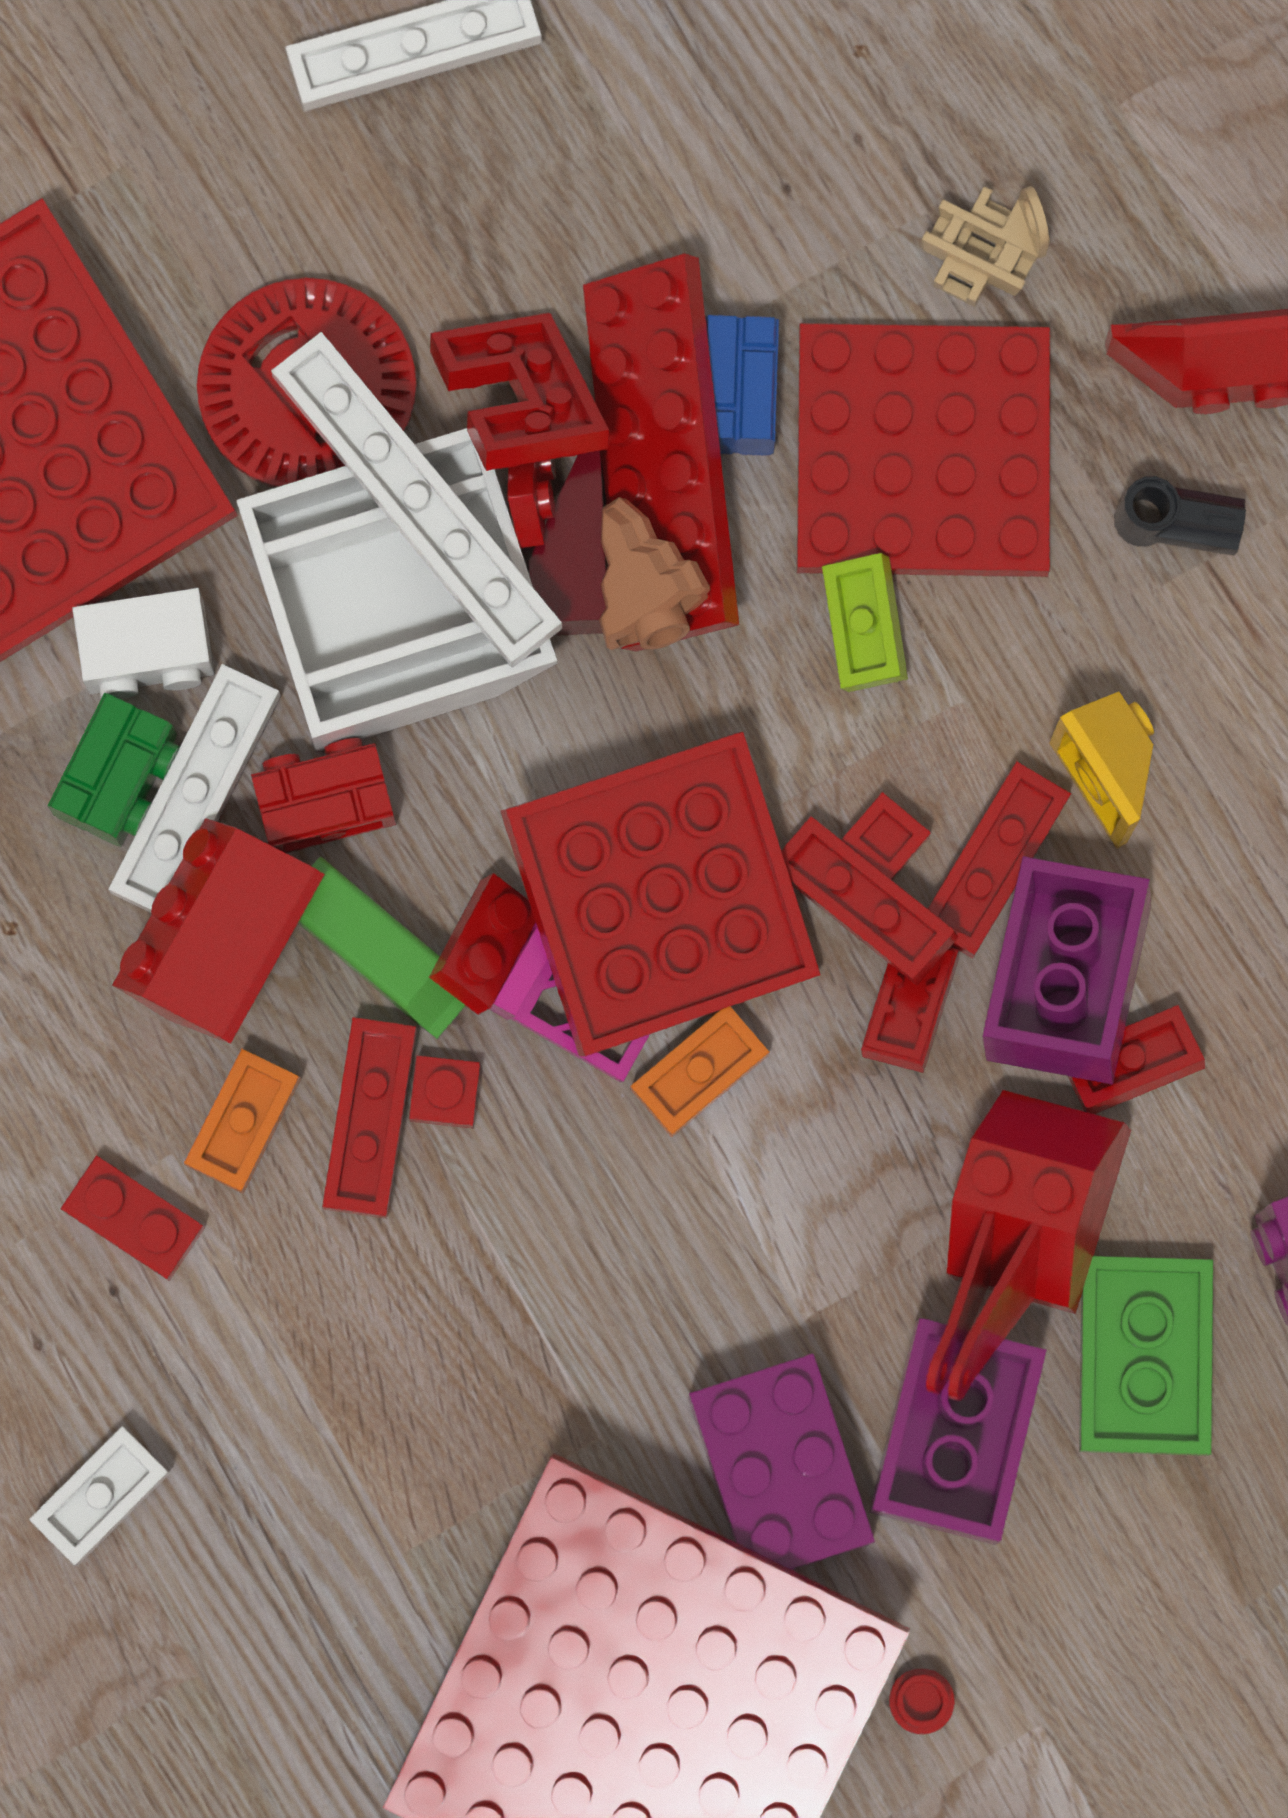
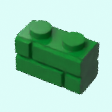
(114, 770)

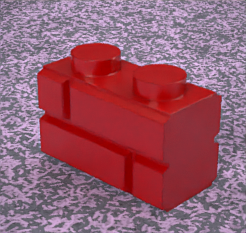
(323, 796)

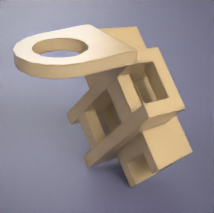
(1016, 233)

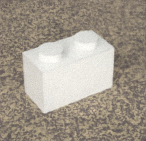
(144, 643)

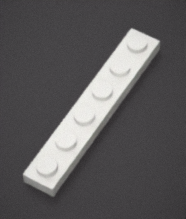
(416, 499)

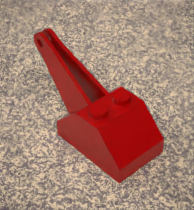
(1023, 1224)

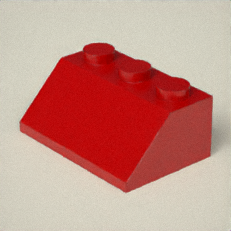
(217, 930)

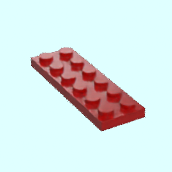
(662, 418)

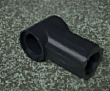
(1187, 517)

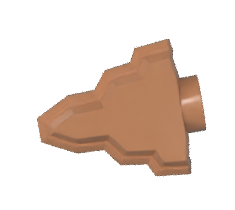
(645, 583)

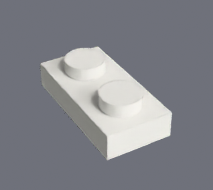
(99, 1496)

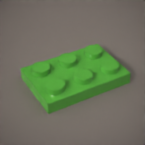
(1146, 1356)

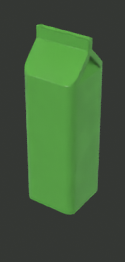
(378, 950)

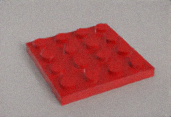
(924, 448)
(660, 893)

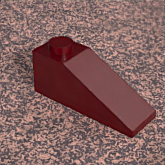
(572, 560)

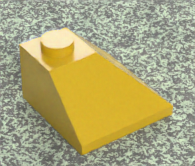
(1108, 759)

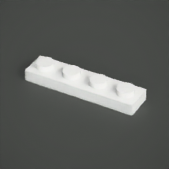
(408, 47)
(196, 782)

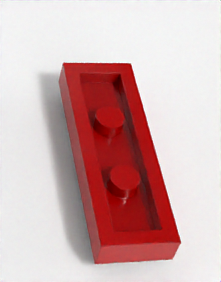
(993, 856)
(866, 901)
(369, 1118)

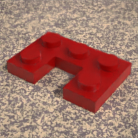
(554, 406)

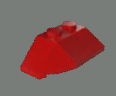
(1208, 359)

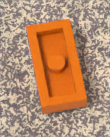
(699, 1070)
(242, 1121)

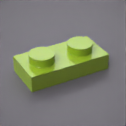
(864, 622)

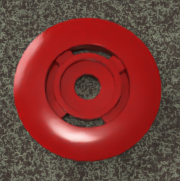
(249, 411)

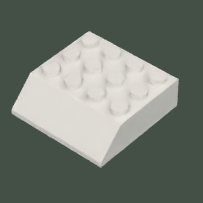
(361, 611)

